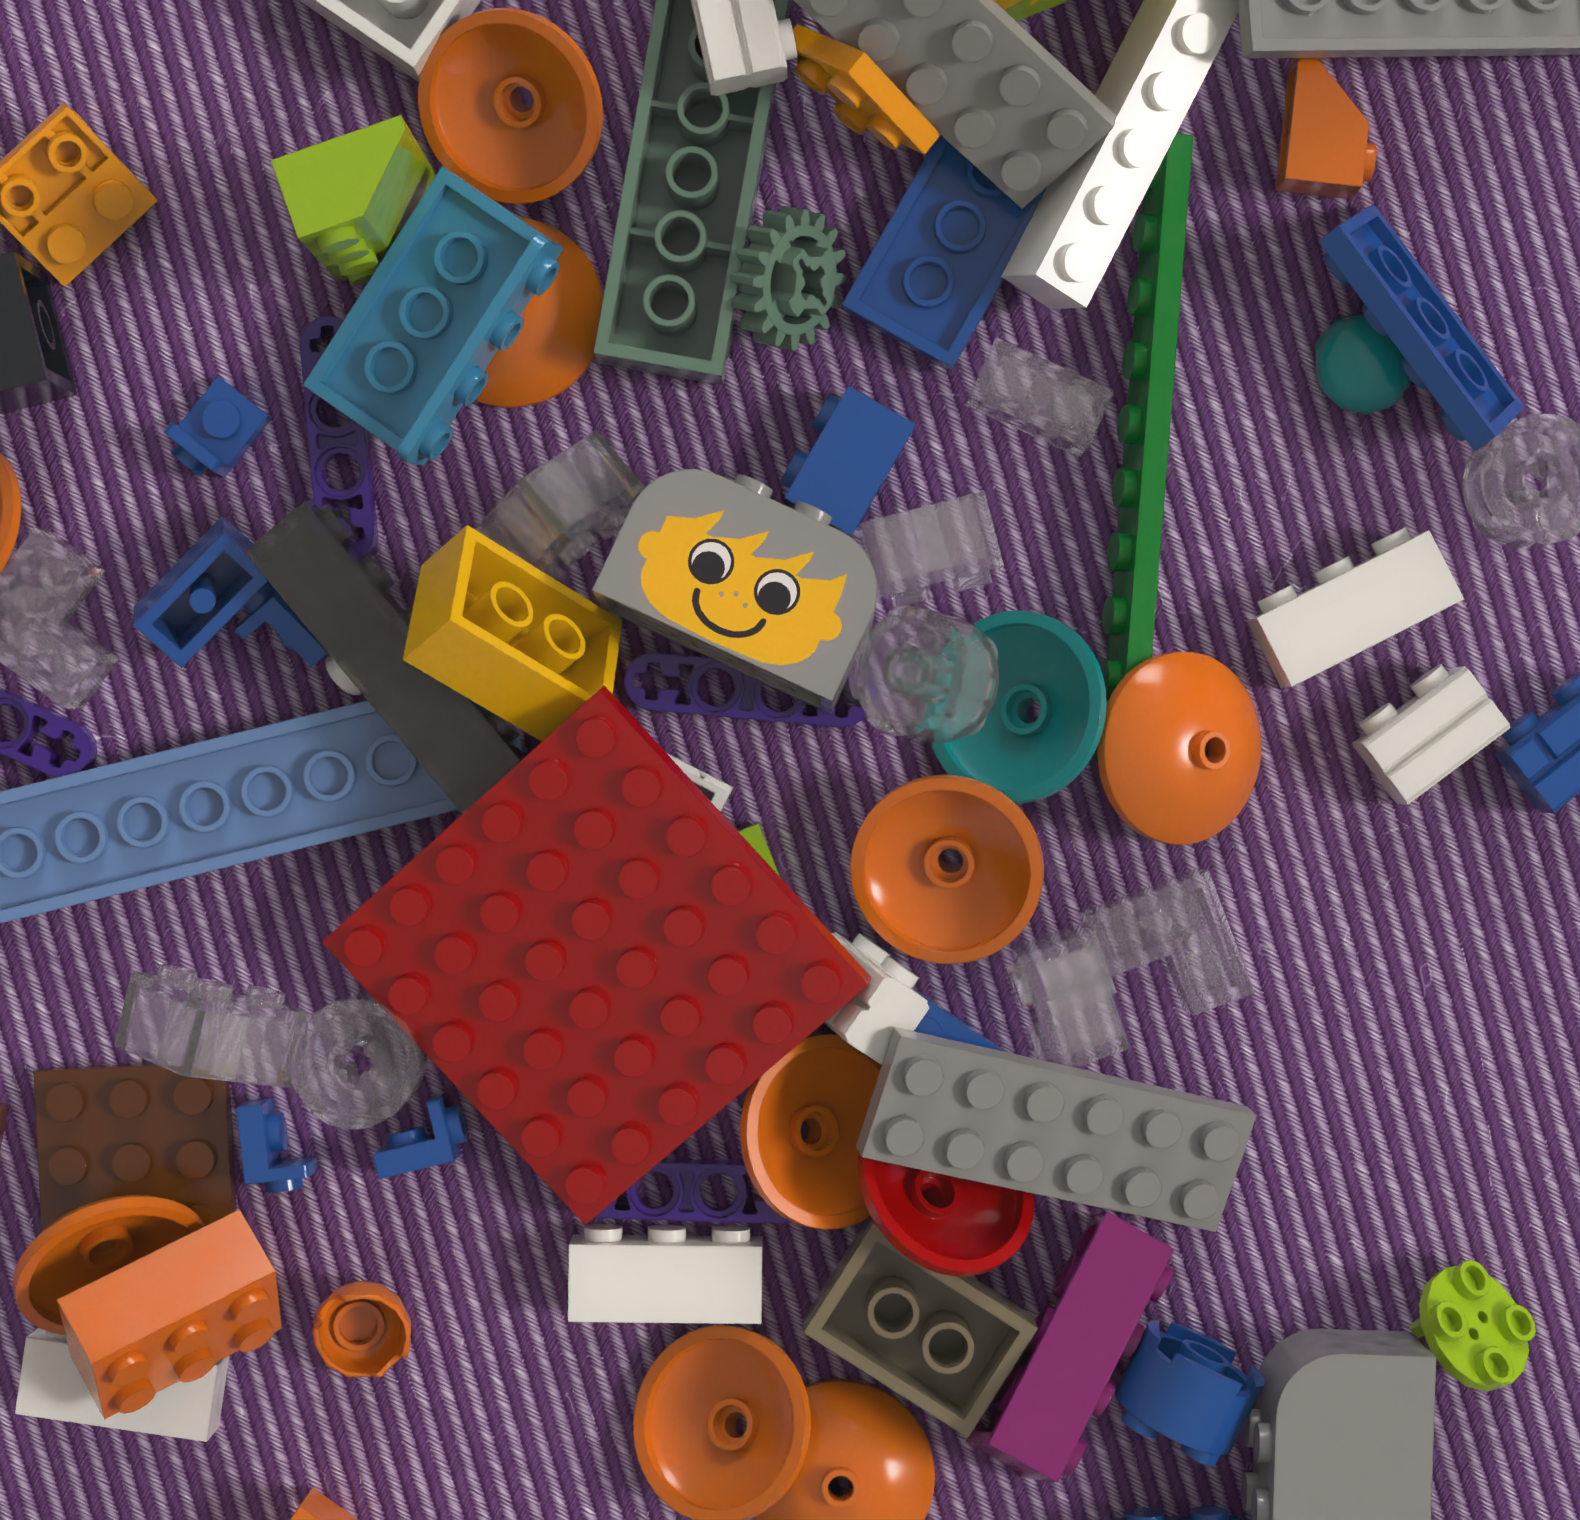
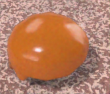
(362, 1329)

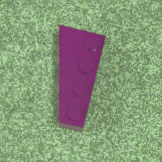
(1076, 1350)

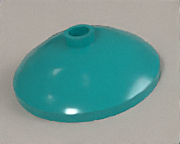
(1044, 664)

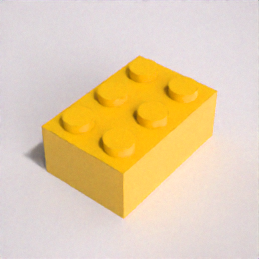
(509, 634)

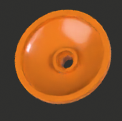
(482, 126)
(555, 336)
(1156, 745)
(938, 908)
(831, 1091)
(92, 1245)
(690, 1417)
(873, 1443)

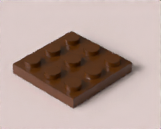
(133, 1134)

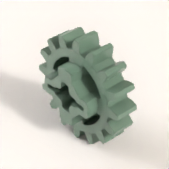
(788, 278)

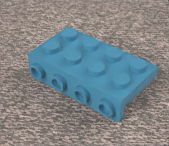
(434, 318)

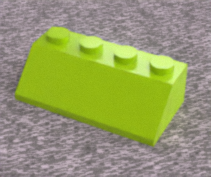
(354, 195)

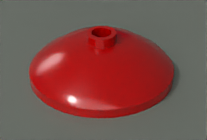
(962, 1229)

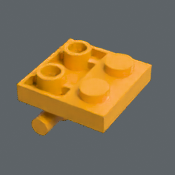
(862, 92)
(68, 194)

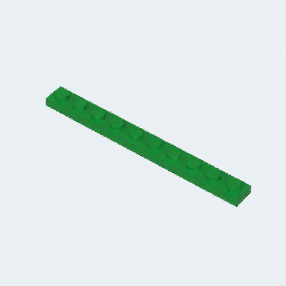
(1146, 418)

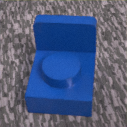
(217, 430)
(271, 607)
(261, 1138)
(414, 1150)

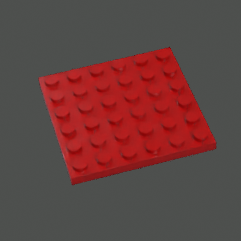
(597, 957)

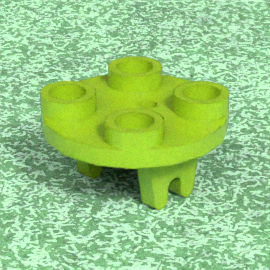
(1474, 1327)

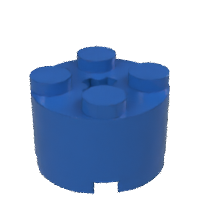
(1187, 1391)

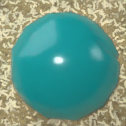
(1359, 366)

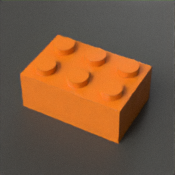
(171, 1315)

